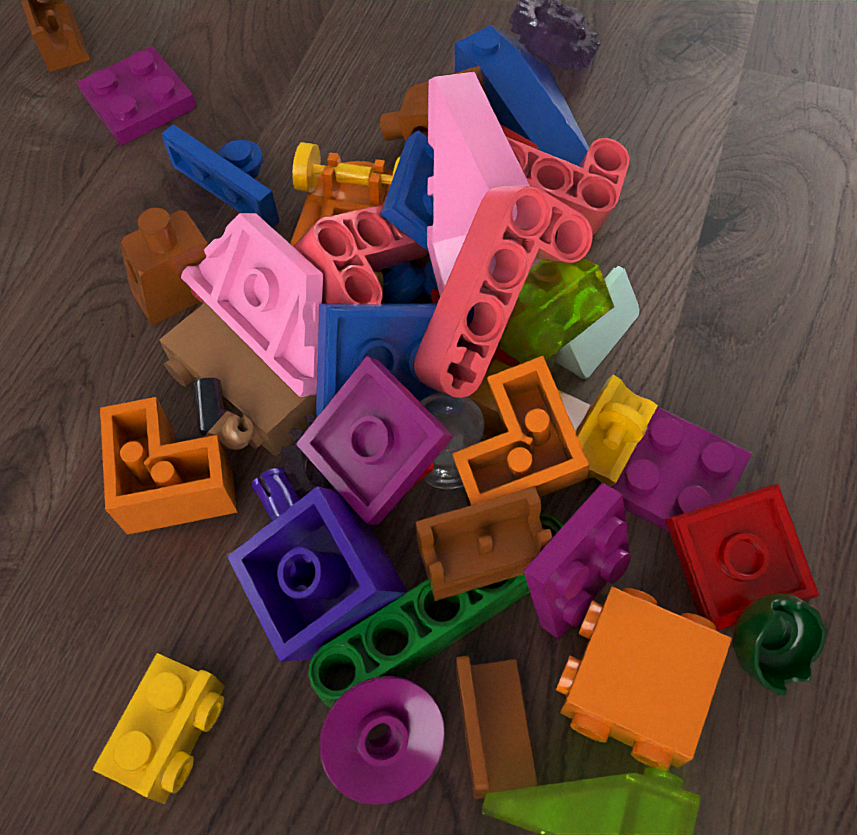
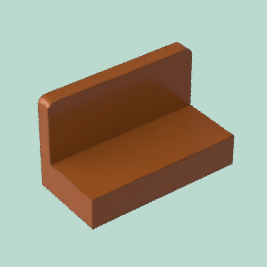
(495, 726)

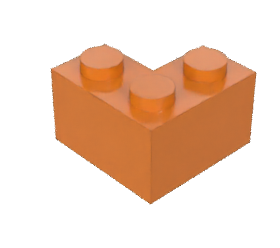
(538, 440)
(158, 481)

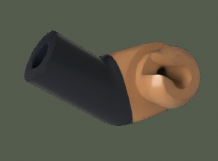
(216, 420)

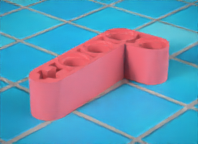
(587, 188)
(351, 248)
(494, 294)

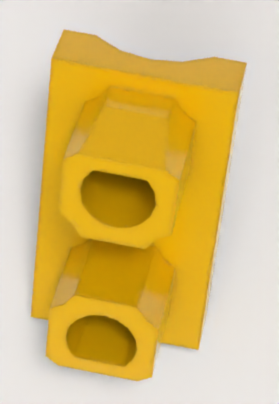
(613, 429)

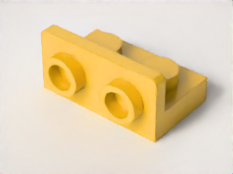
(161, 728)

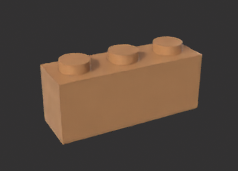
(210, 349)

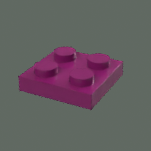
(136, 95)
(373, 441)
(678, 469)
(580, 561)

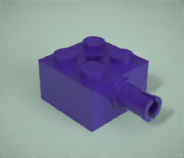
(311, 568)

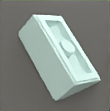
(593, 345)

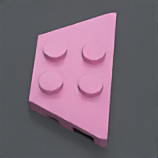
(265, 297)

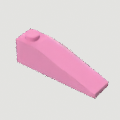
(468, 163)

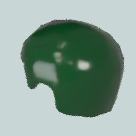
(779, 640)

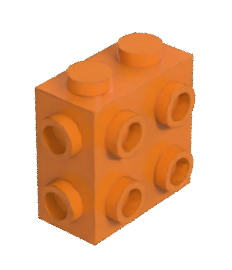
(644, 677)

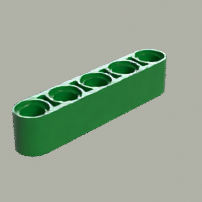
(409, 618)

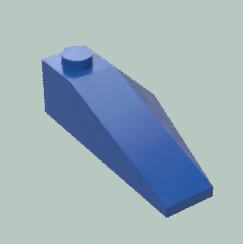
(523, 93)

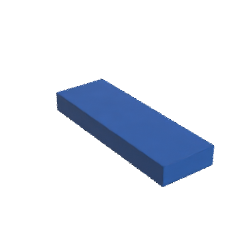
(219, 176)

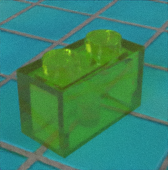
(555, 308)

